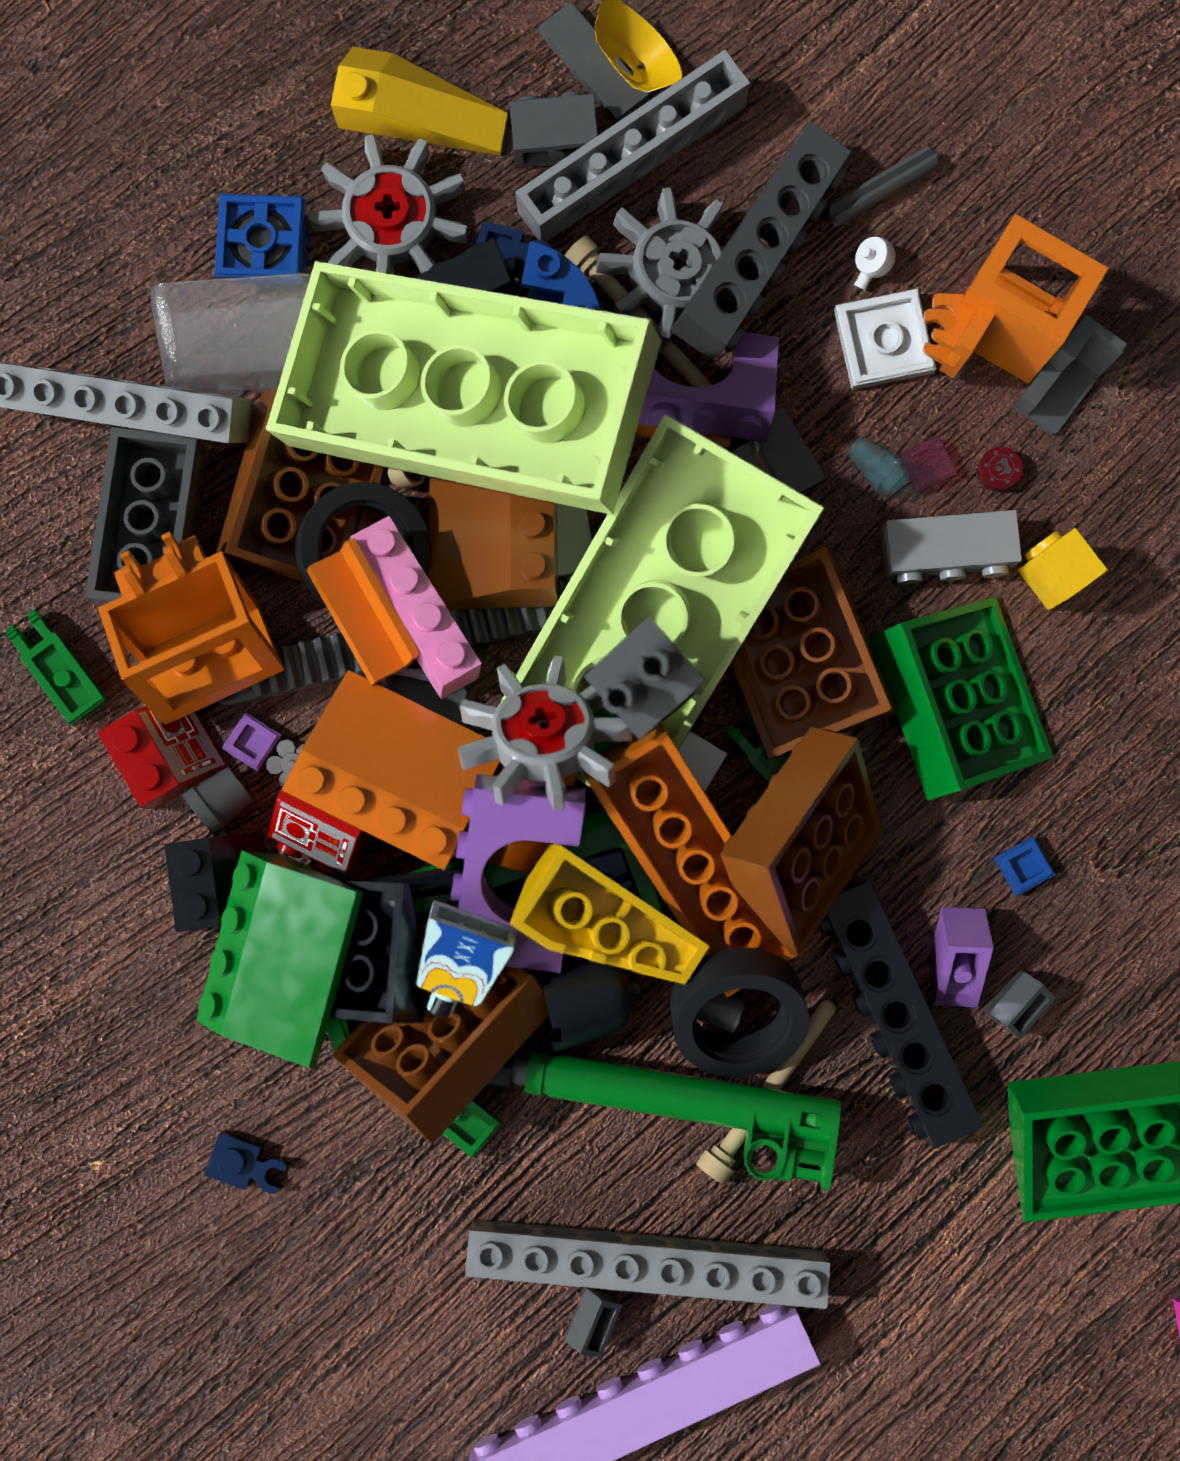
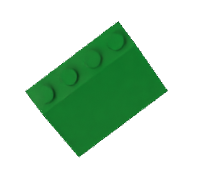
(961, 697)
(279, 957)
(1096, 1141)

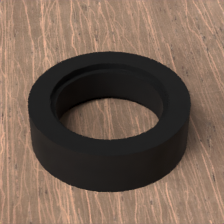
(359, 495)
(750, 1052)

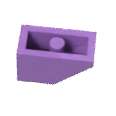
(961, 956)

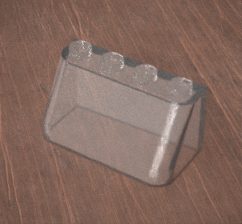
(227, 331)

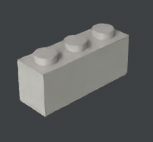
(950, 546)

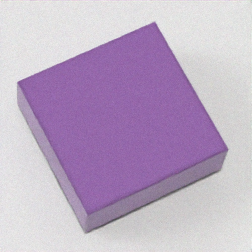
(252, 742)

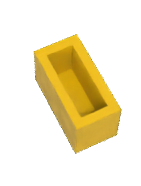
(1060, 567)

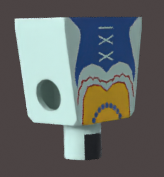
(461, 957)

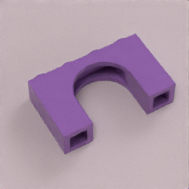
(733, 407)
(493, 825)

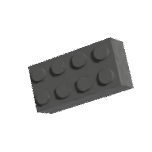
(147, 490)

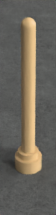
(585, 256)
(720, 1159)

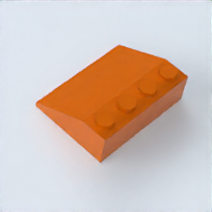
(388, 769)

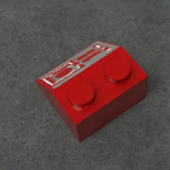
(161, 758)
(318, 835)

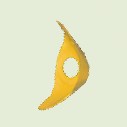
(631, 38)

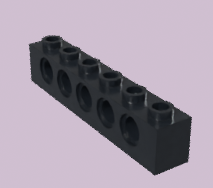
(954, 1112)

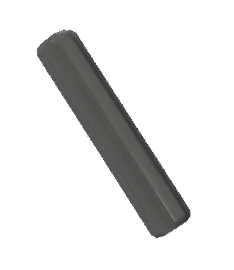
(882, 186)

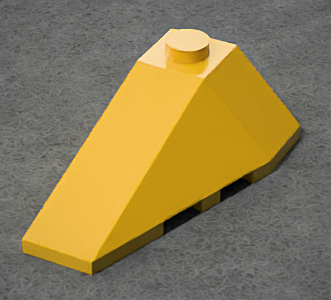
(402, 101)
(590, 916)

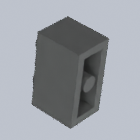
(551, 127)

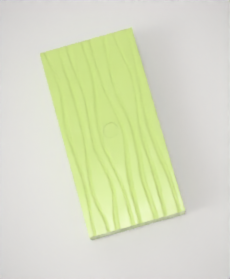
(466, 385)
(690, 546)

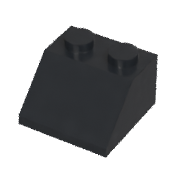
(203, 877)

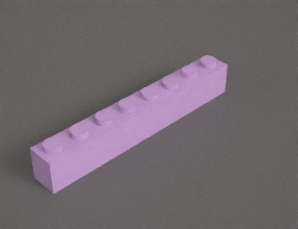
(663, 1394)

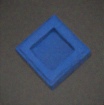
(1024, 865)

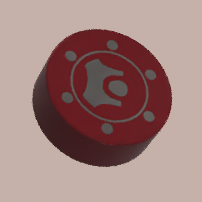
(999, 469)

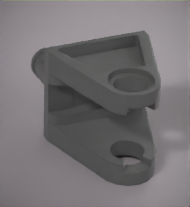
(645, 678)

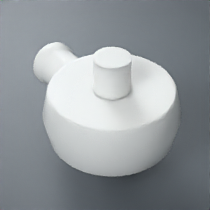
(873, 260)

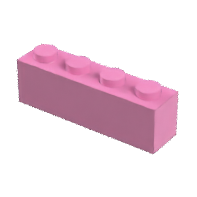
(441, 644)

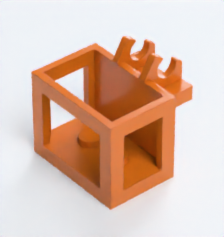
(1007, 315)
(188, 629)

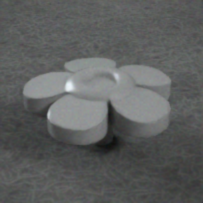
(277, 764)

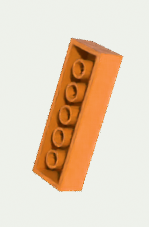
(680, 842)

